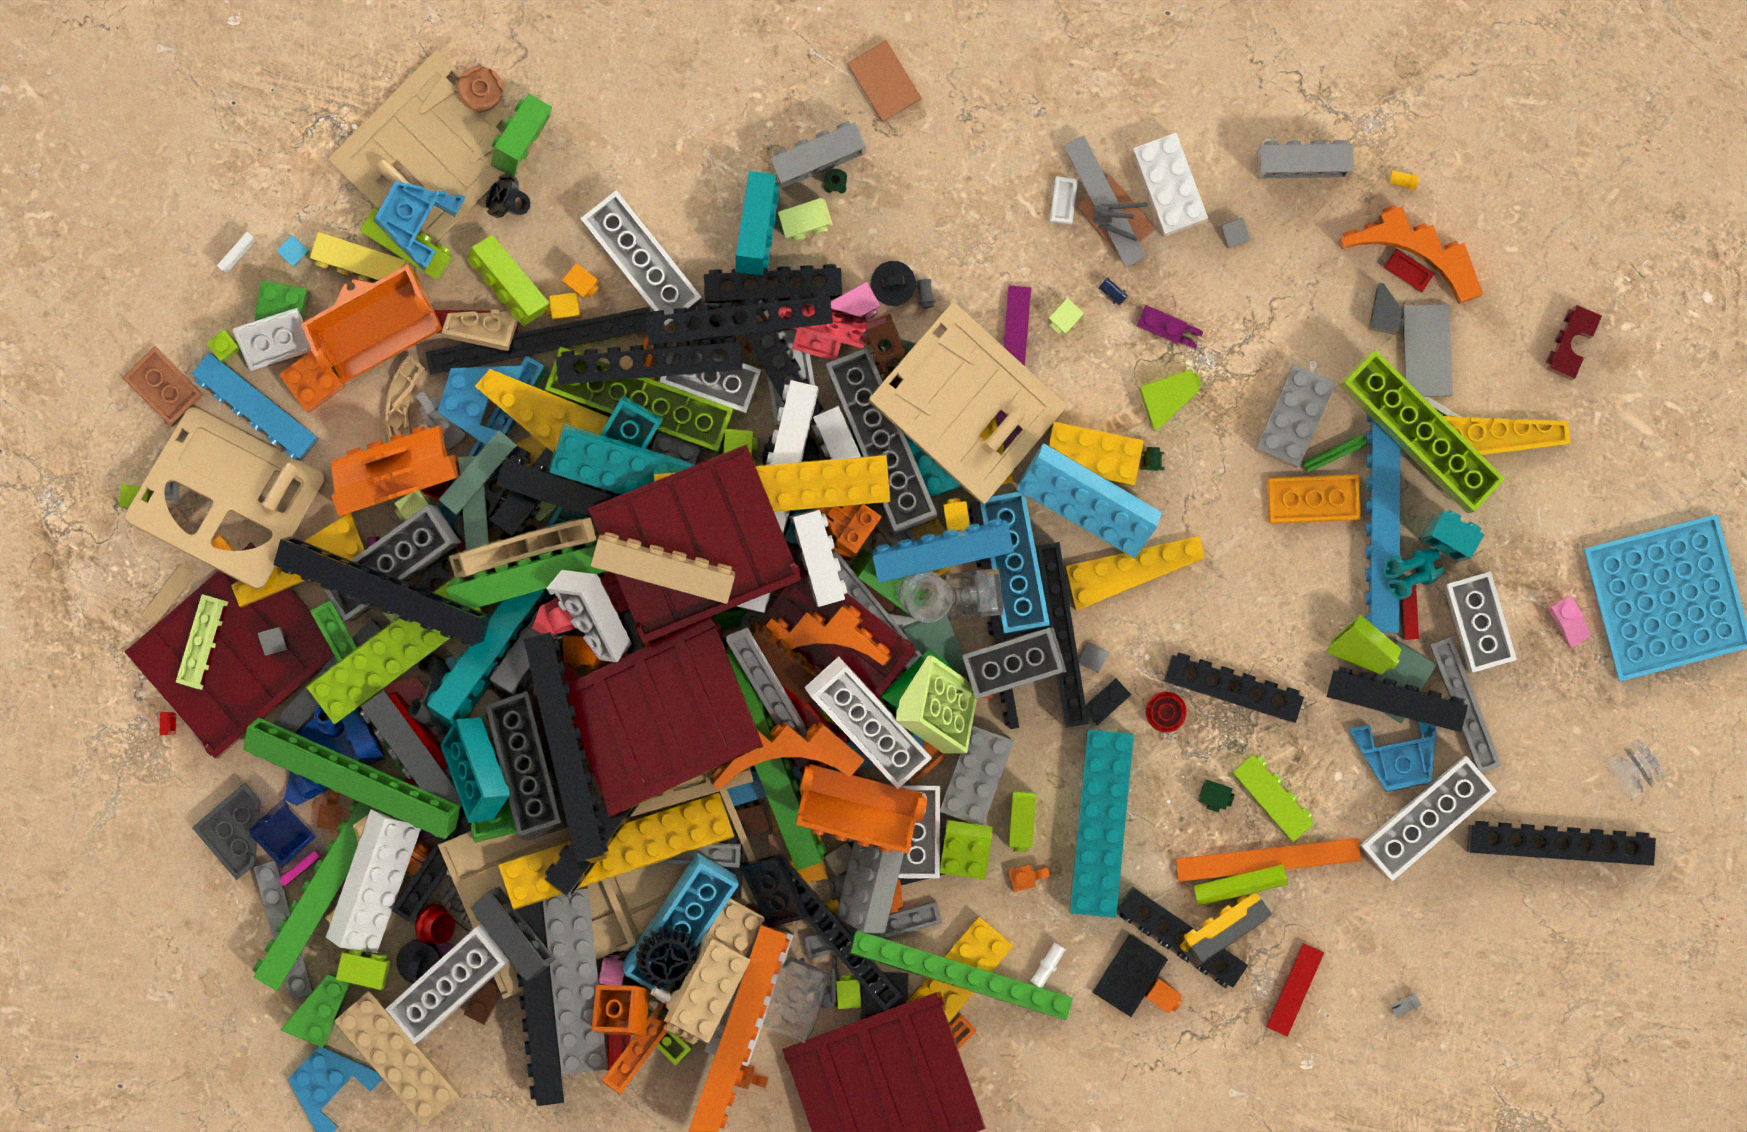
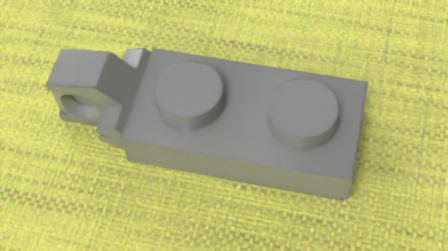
(429, 410)

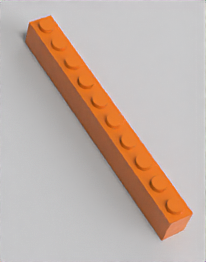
(739, 1030)

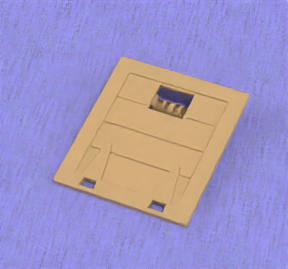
(432, 138)
(952, 394)

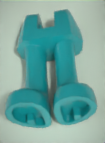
(1425, 572)

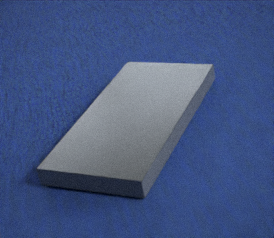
(1428, 349)

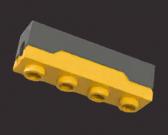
(1225, 929)

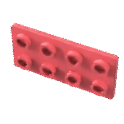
(826, 339)

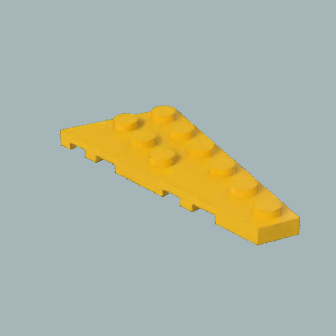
(538, 410)

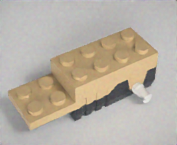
(700, 1000)

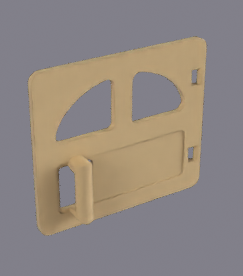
(231, 473)

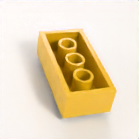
(1103, 453)

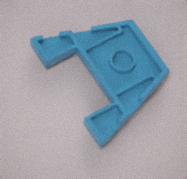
(406, 212)
(466, 404)
(1402, 763)
(322, 1078)

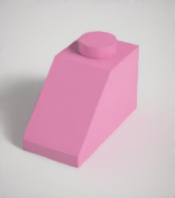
(857, 303)
(1570, 621)
(611, 971)

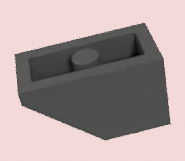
(1385, 312)

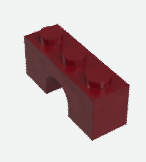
(1564, 360)

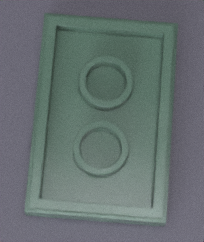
(938, 638)
(1411, 669)

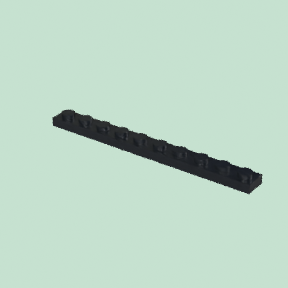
(541, 340)
(995, 628)

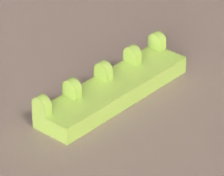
(200, 641)

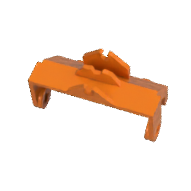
(371, 324)
(391, 469)
(859, 808)

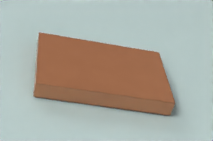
(884, 80)
(1140, 223)
(163, 386)

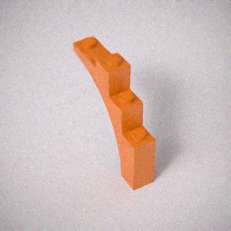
(1395, 231)
(840, 630)
(819, 745)

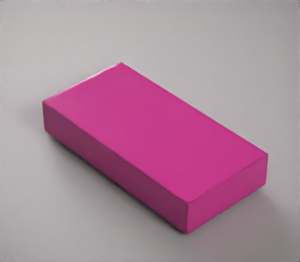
(300, 867)

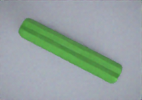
(1334, 453)

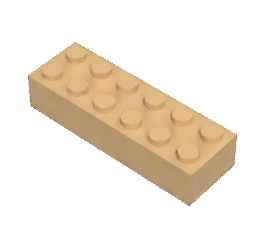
(663, 568)
(396, 1058)

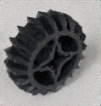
(650, 953)

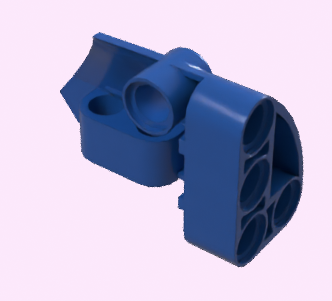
(349, 736)

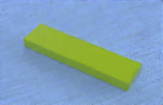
(1240, 885)

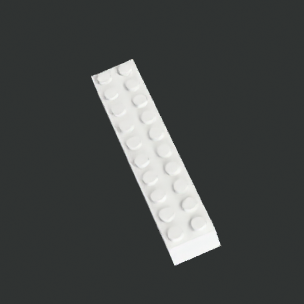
(789, 448)

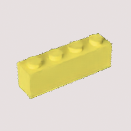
(353, 258)

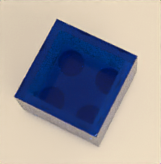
(282, 833)

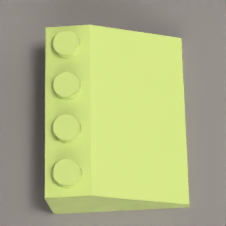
(939, 707)

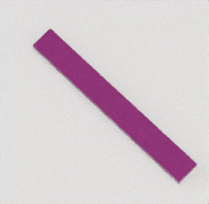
(1016, 335)

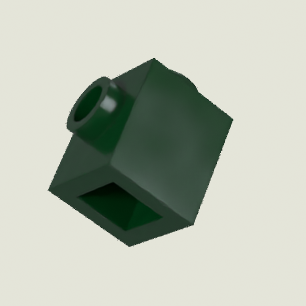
(1216, 796)

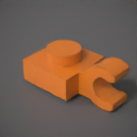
(1024, 877)

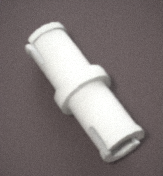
(1048, 965)

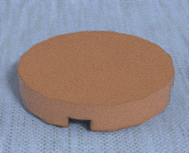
(480, 88)

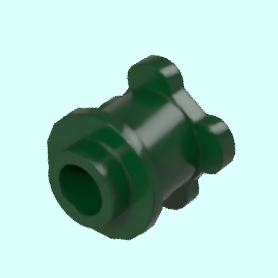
(839, 187)
(1153, 459)

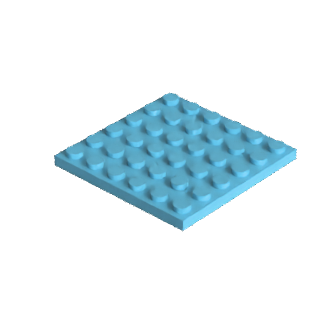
(1667, 597)

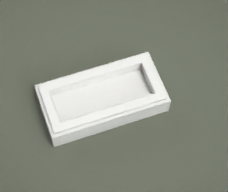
(1063, 200)
(236, 252)

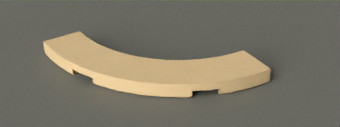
(399, 396)

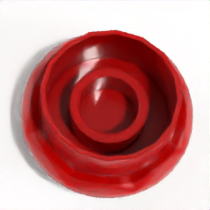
(1166, 712)
(434, 924)

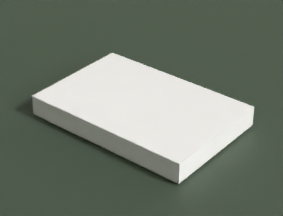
(272, 339)

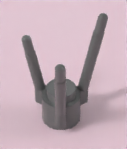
(1104, 214)
(830, 998)

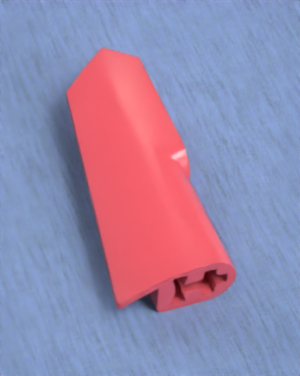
(555, 620)

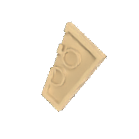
(483, 329)

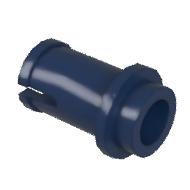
(1113, 291)

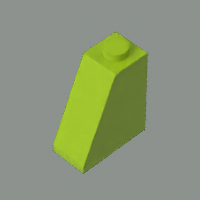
(1168, 396)
(1365, 646)
(1022, 820)

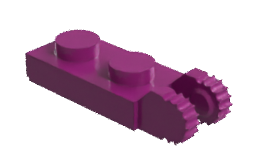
(1167, 327)

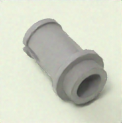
(1405, 1005)

